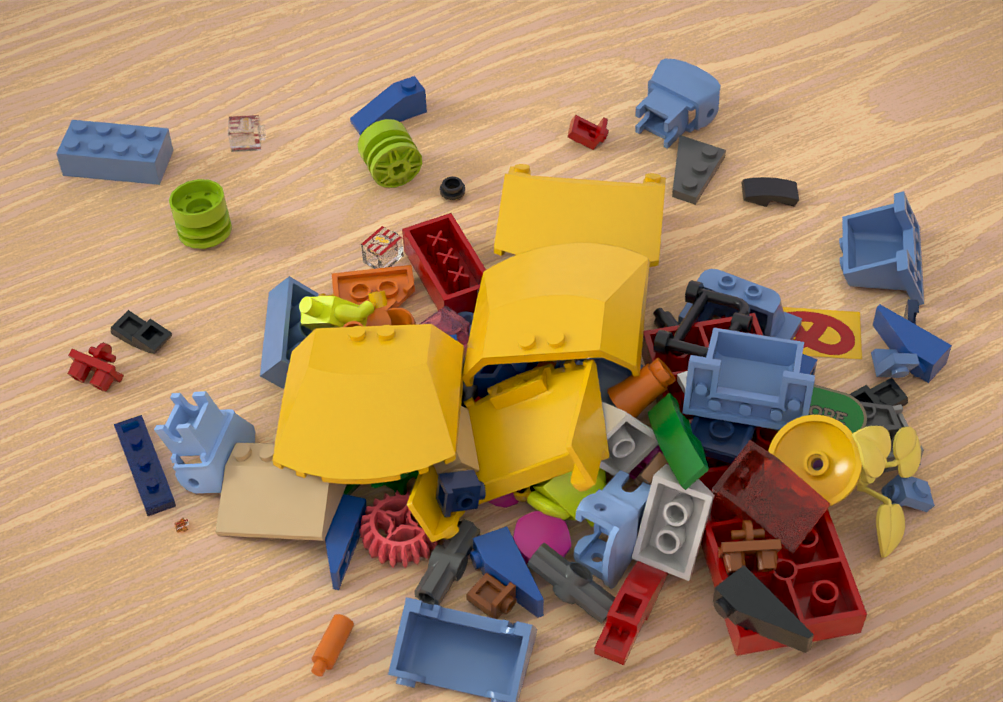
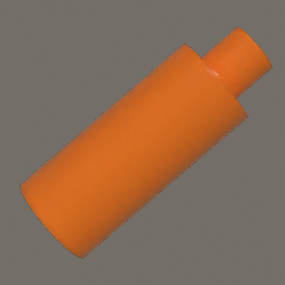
(331, 644)

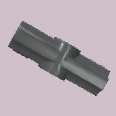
(447, 564)
(571, 582)

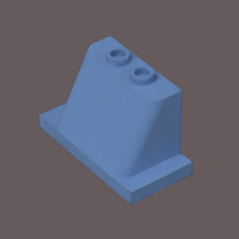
(884, 249)
(761, 300)
(749, 380)

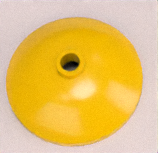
(823, 439)

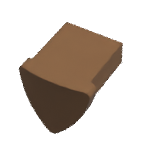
(650, 469)

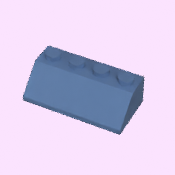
(283, 329)

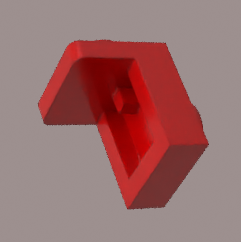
(586, 132)

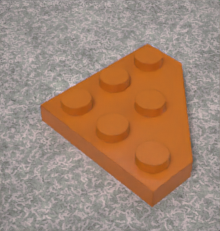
(356, 285)

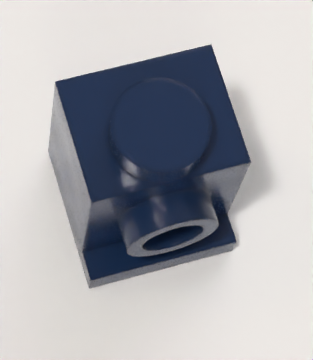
(459, 491)

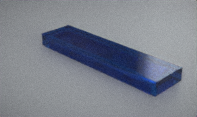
(144, 465)

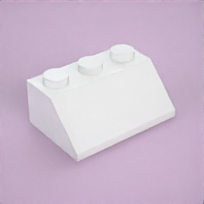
(672, 524)

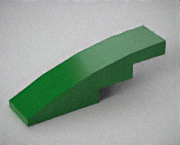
(677, 442)

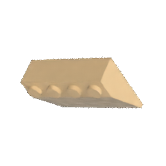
(271, 500)

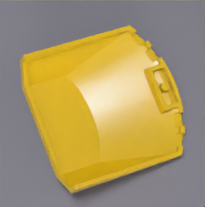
(560, 307)
(370, 403)

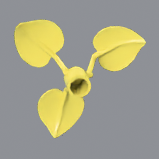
(874, 448)

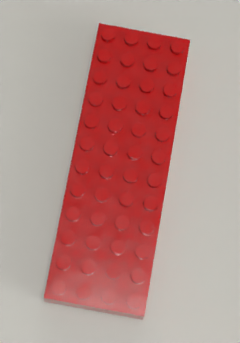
(813, 580)

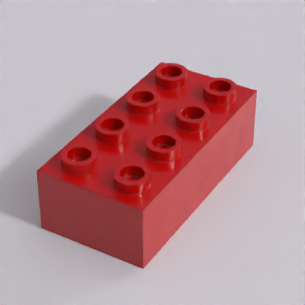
(444, 262)

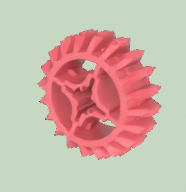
(404, 540)

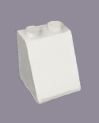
(627, 440)

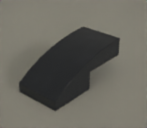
(764, 189)
(140, 334)
(885, 393)

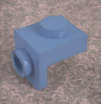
(893, 364)
(909, 492)

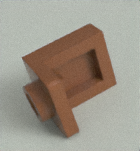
(492, 596)

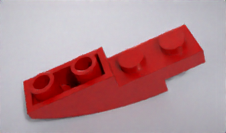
(629, 612)

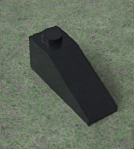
(755, 608)

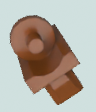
(735, 552)

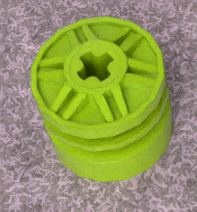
(389, 153)
(200, 213)

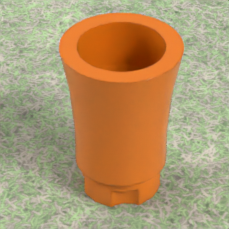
(640, 391)

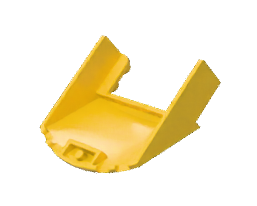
(568, 210)
(525, 435)

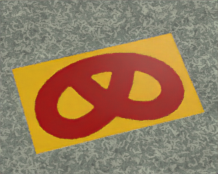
(829, 333)

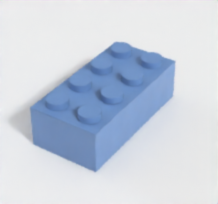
(115, 152)

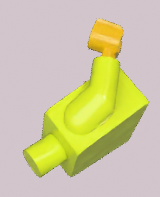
(335, 312)
(559, 497)

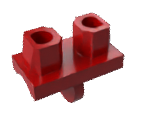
(104, 372)

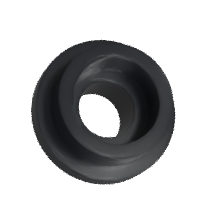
(452, 188)

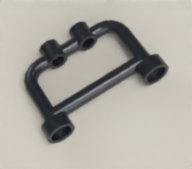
(698, 298)

